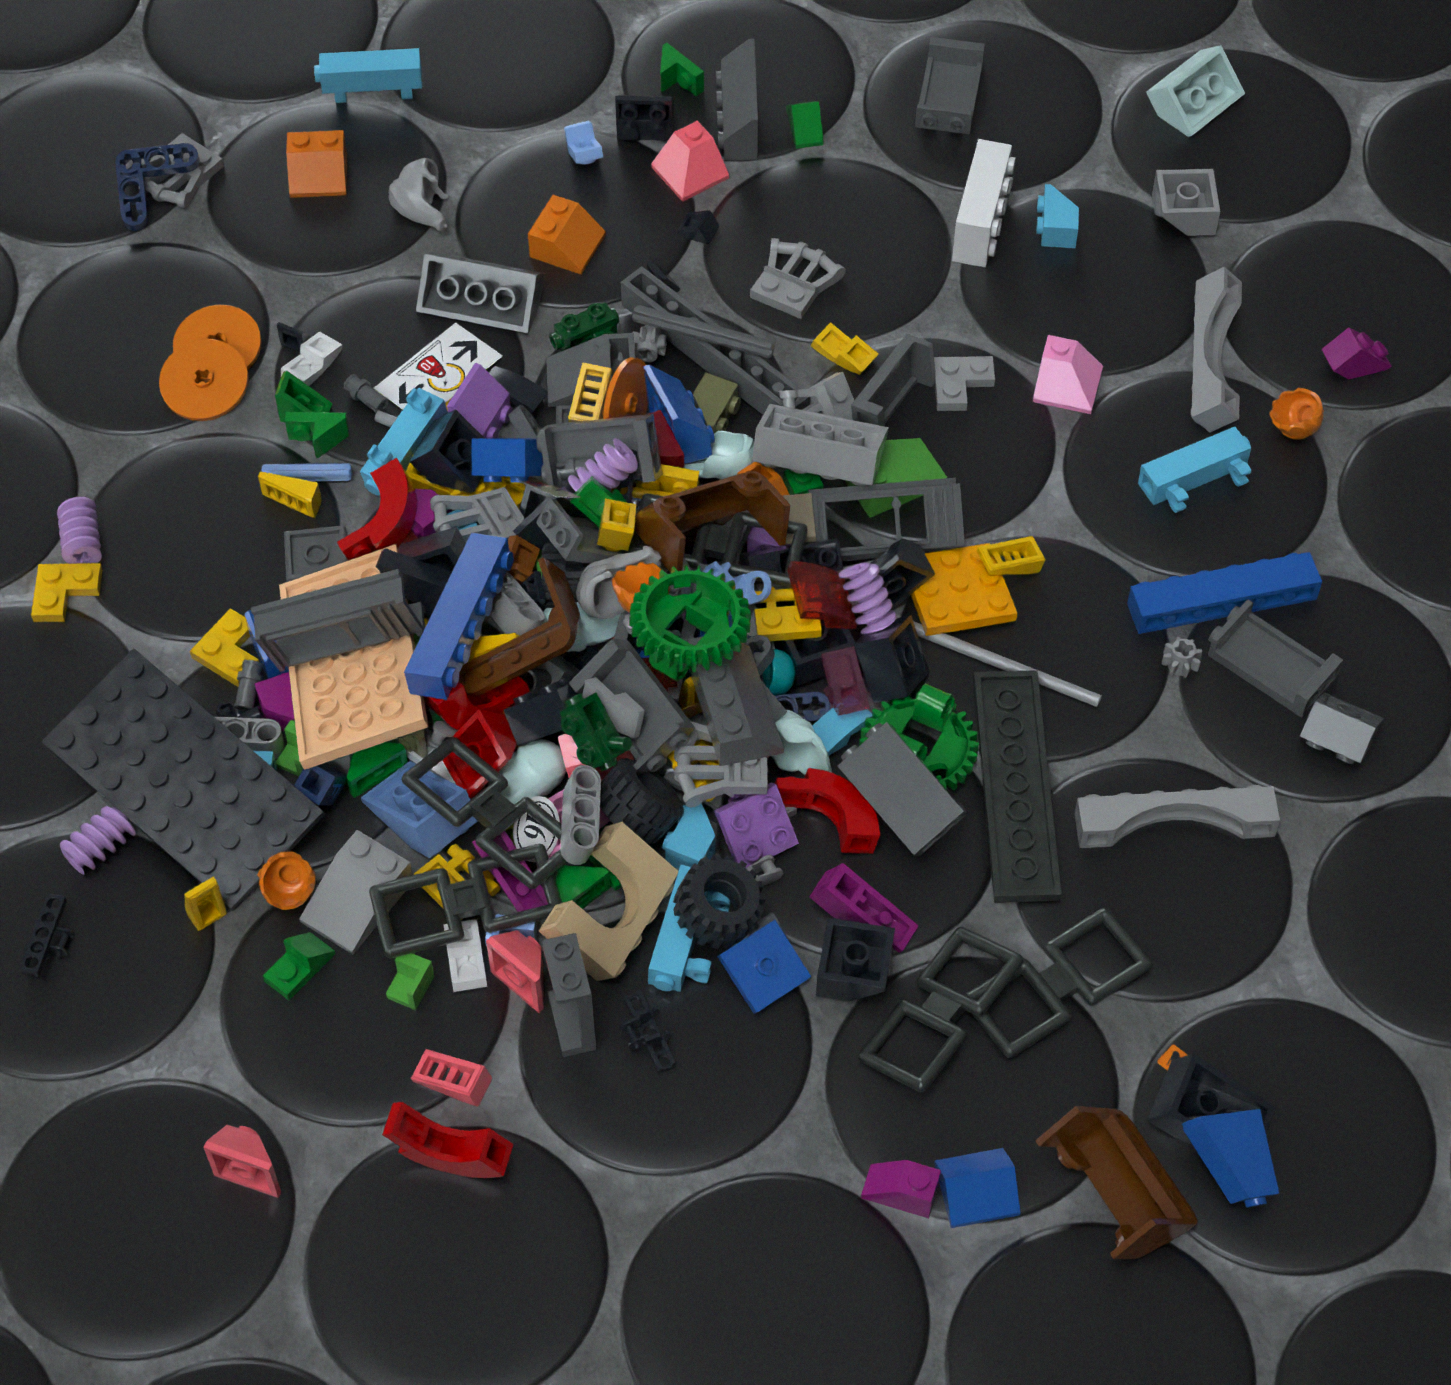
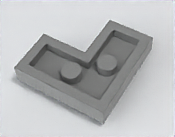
(956, 374)

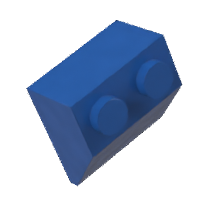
(506, 457)

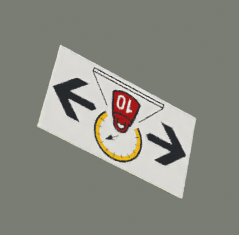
(438, 366)

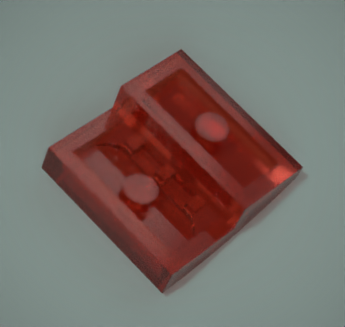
(821, 595)

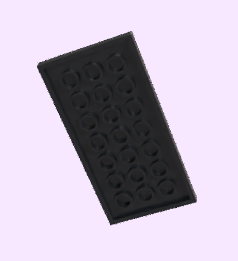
(182, 777)

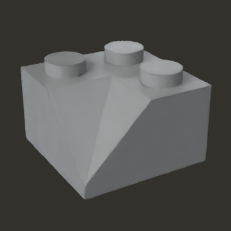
(1187, 200)

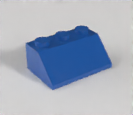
(679, 410)

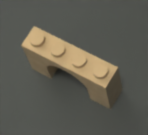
(645, 881)

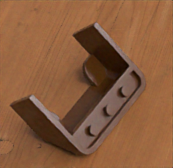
(663, 519)
(531, 647)
(1125, 1175)

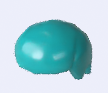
(780, 673)

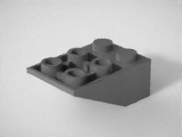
(565, 366)

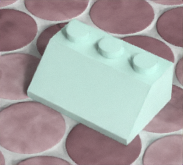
(1196, 91)

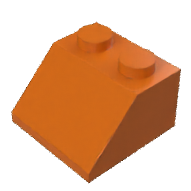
(317, 163)
(565, 235)

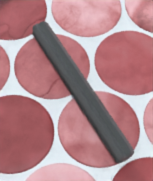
(703, 331)

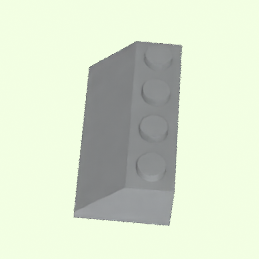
(819, 444)

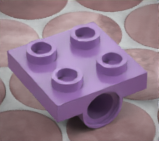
(756, 825)

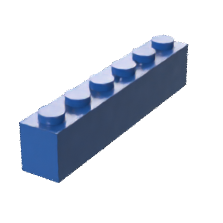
(1216, 592)
(458, 616)

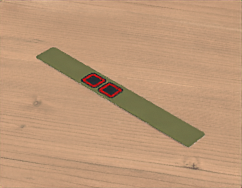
(548, 488)

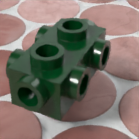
(584, 326)
(593, 731)

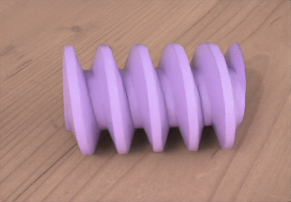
(609, 468)
(79, 531)
(870, 596)
(96, 838)

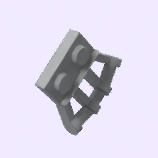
(208, 166)
(789, 292)
(828, 397)
(491, 509)
(738, 778)

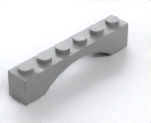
(1216, 304)
(1242, 811)

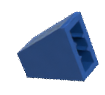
(1235, 1154)

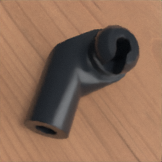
(227, 710)

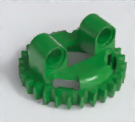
(705, 609)
(935, 708)

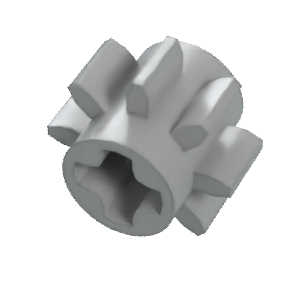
(649, 343)
(1181, 657)

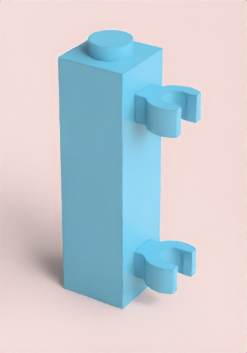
(369, 72)
(404, 434)
(1194, 466)
(674, 949)

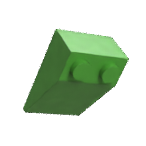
(902, 462)

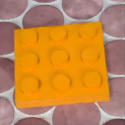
(962, 593)

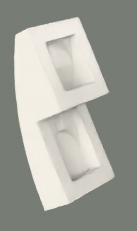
(314, 358)
(467, 959)

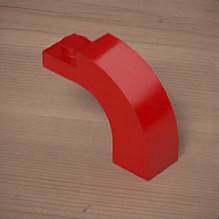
(393, 517)
(462, 706)
(839, 802)
(447, 1149)

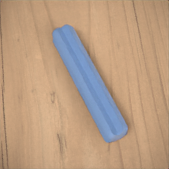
(312, 472)

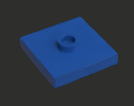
(764, 966)

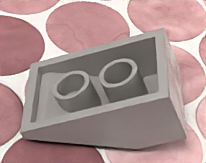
(342, 901)

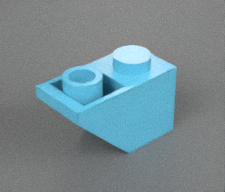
(1058, 220)
(691, 838)

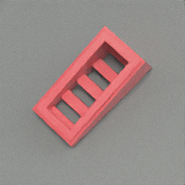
(471, 1086)

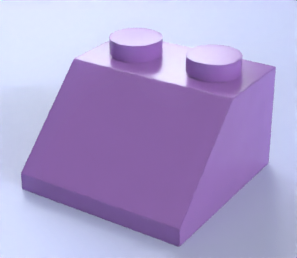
(482, 402)

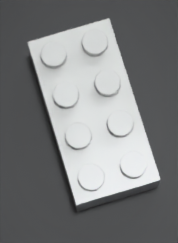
(983, 203)

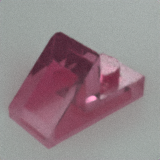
(845, 681)

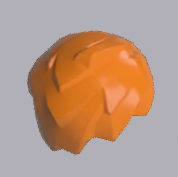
(1297, 413)
(628, 582)
(286, 880)

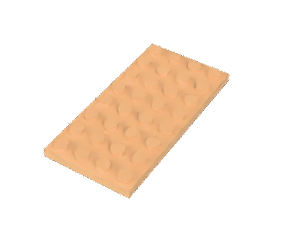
(356, 695)

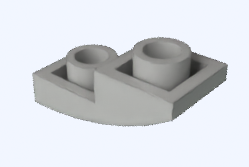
(621, 708)

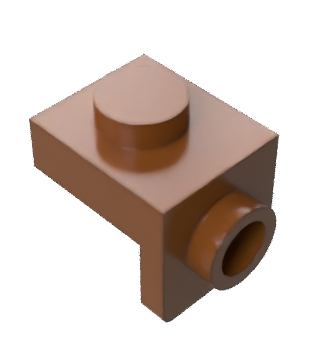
(524, 558)

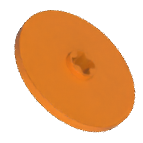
(225, 324)
(204, 359)
(627, 390)

